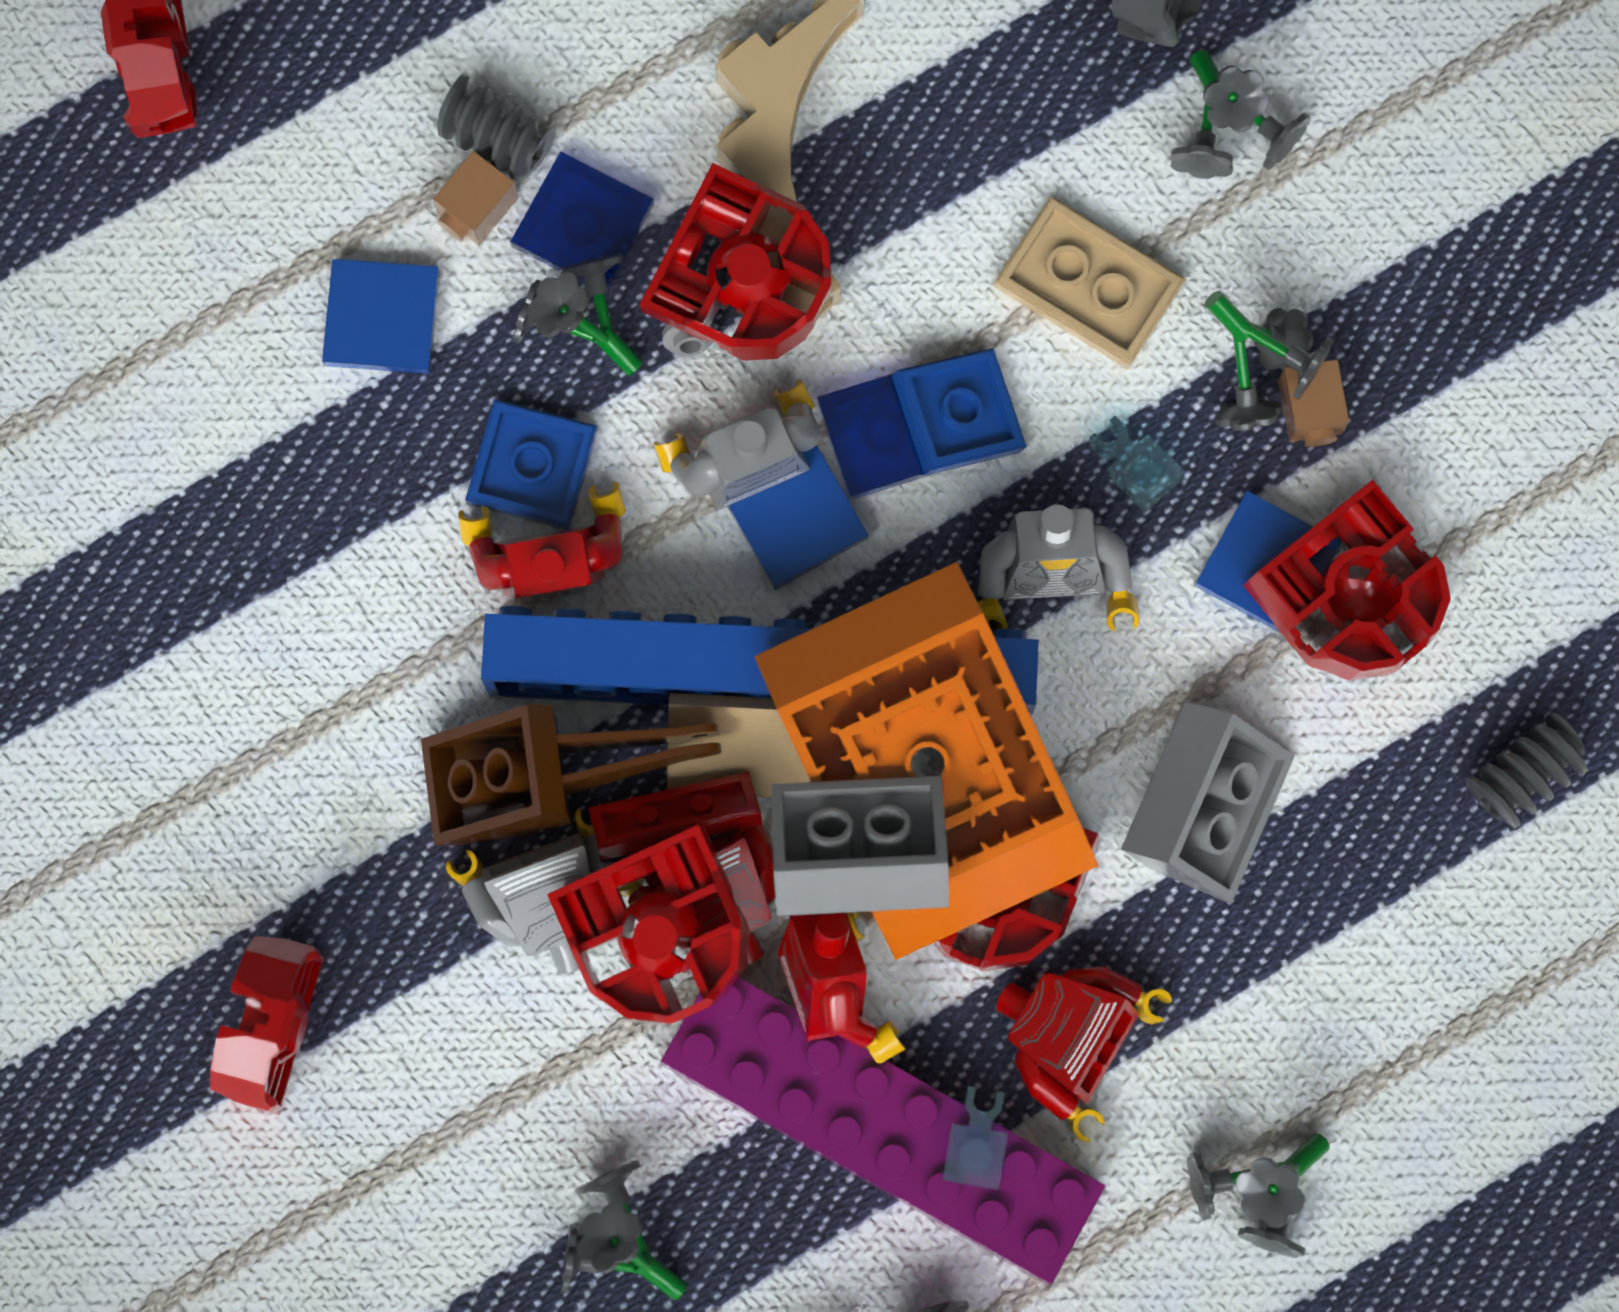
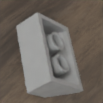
(1208, 801)
(859, 845)

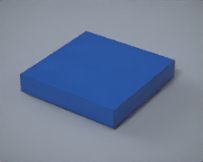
(381, 316)
(958, 411)
(531, 464)
(799, 522)
(1249, 543)

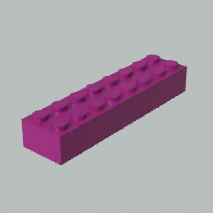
(880, 1127)

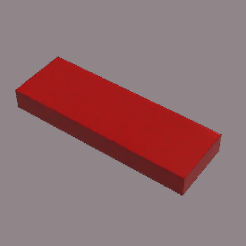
(645, 820)

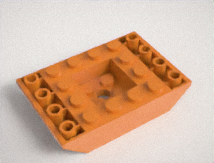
(931, 675)

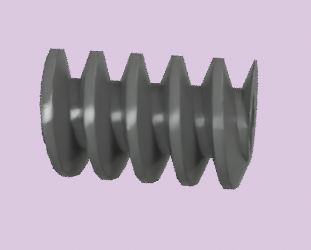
(491, 131)
(1529, 770)

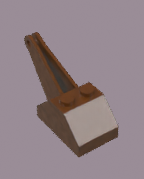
(509, 776)

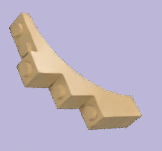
(770, 91)

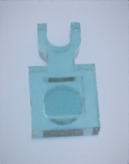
(1140, 469)
(974, 1150)

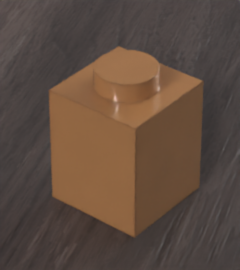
(474, 200)
(1321, 409)

